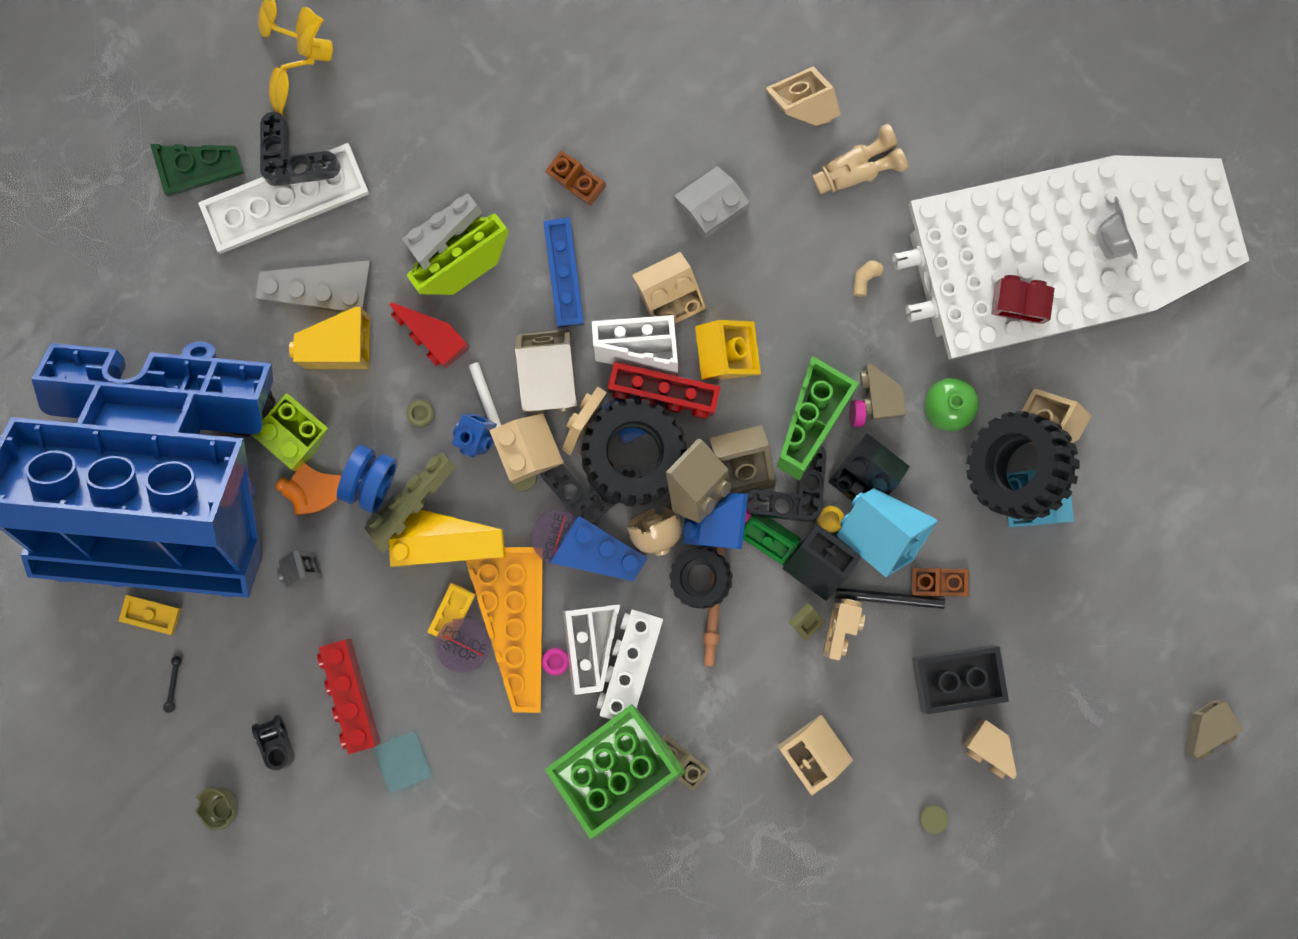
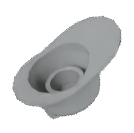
(1114, 235)

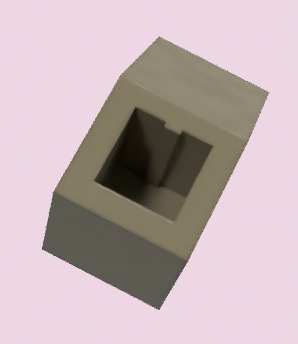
(883, 394)
(1211, 727)

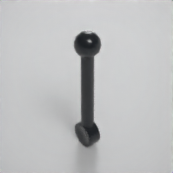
(170, 706)

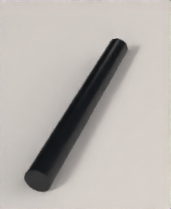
(890, 598)

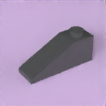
(299, 568)

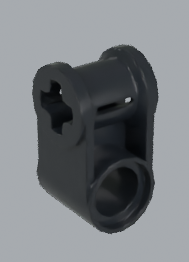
(273, 741)

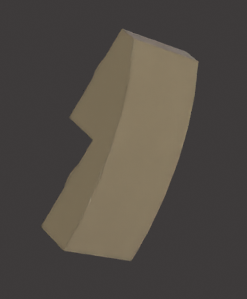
(695, 769)

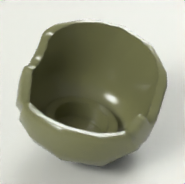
(217, 807)

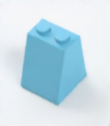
(885, 531)

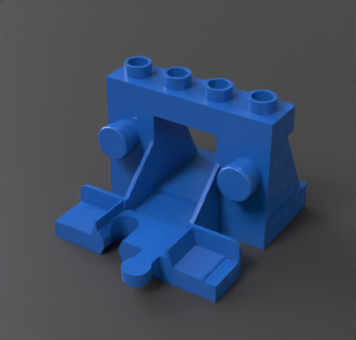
(133, 483)

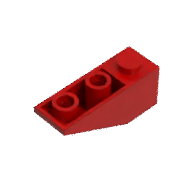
(438, 336)

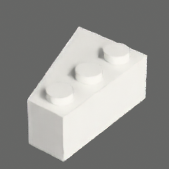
(637, 343)
(589, 643)

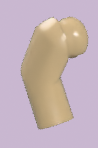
(864, 274)

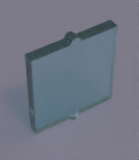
(402, 762)

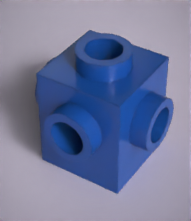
(473, 434)

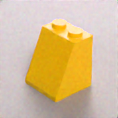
(334, 343)

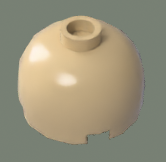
(655, 531)

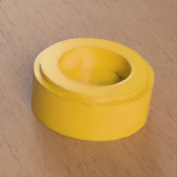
(830, 519)

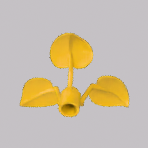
(313, 48)

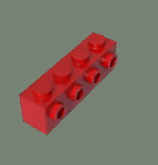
(663, 389)
(349, 696)

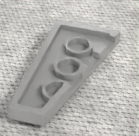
(322, 287)

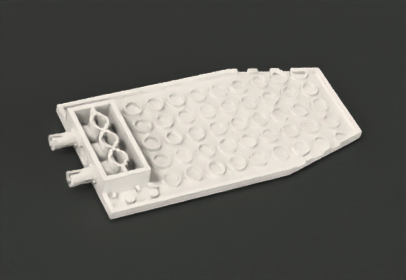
(1048, 232)

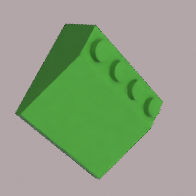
(614, 772)

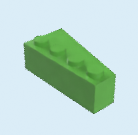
(817, 410)

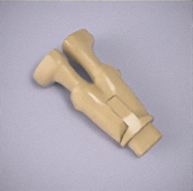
(854, 167)

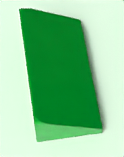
(771, 538)

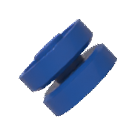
(366, 478)

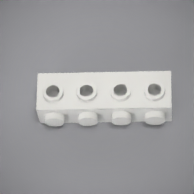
(632, 663)

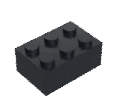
(960, 679)

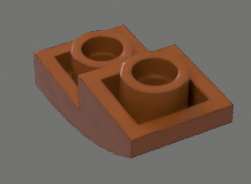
(575, 178)
(940, 582)

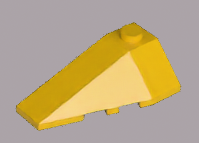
(442, 539)

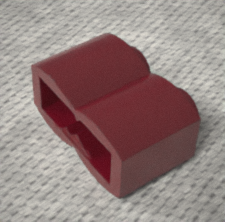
(1023, 300)

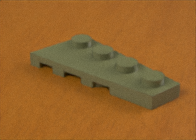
(409, 501)

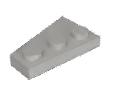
(434, 233)

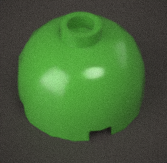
(951, 404)

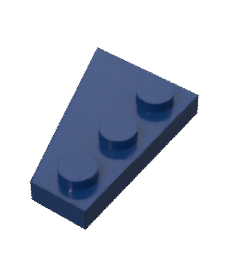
(598, 552)

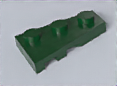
(192, 167)

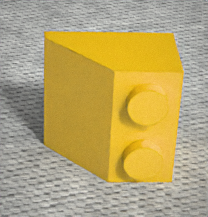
(727, 349)

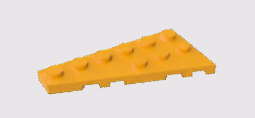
(512, 608)

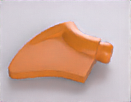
(309, 490)

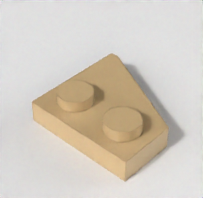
(579, 423)

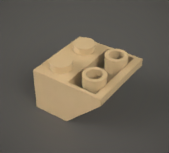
(670, 289)
(815, 754)

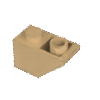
(993, 746)

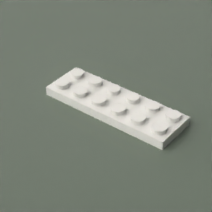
(263, 209)

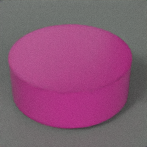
(857, 413)
(555, 661)

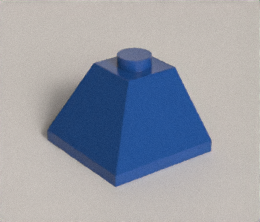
(722, 527)

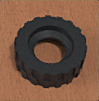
(681, 571)

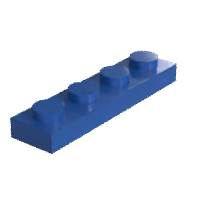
(563, 272)

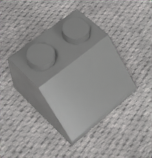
(712, 202)

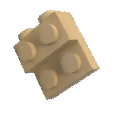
(844, 619)

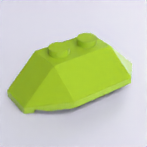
(463, 260)

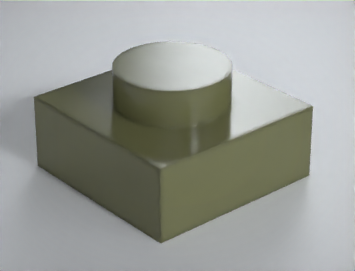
(806, 622)

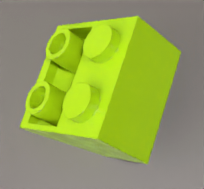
(291, 433)

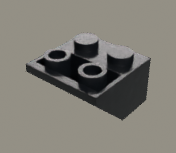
(869, 467)
(821, 562)

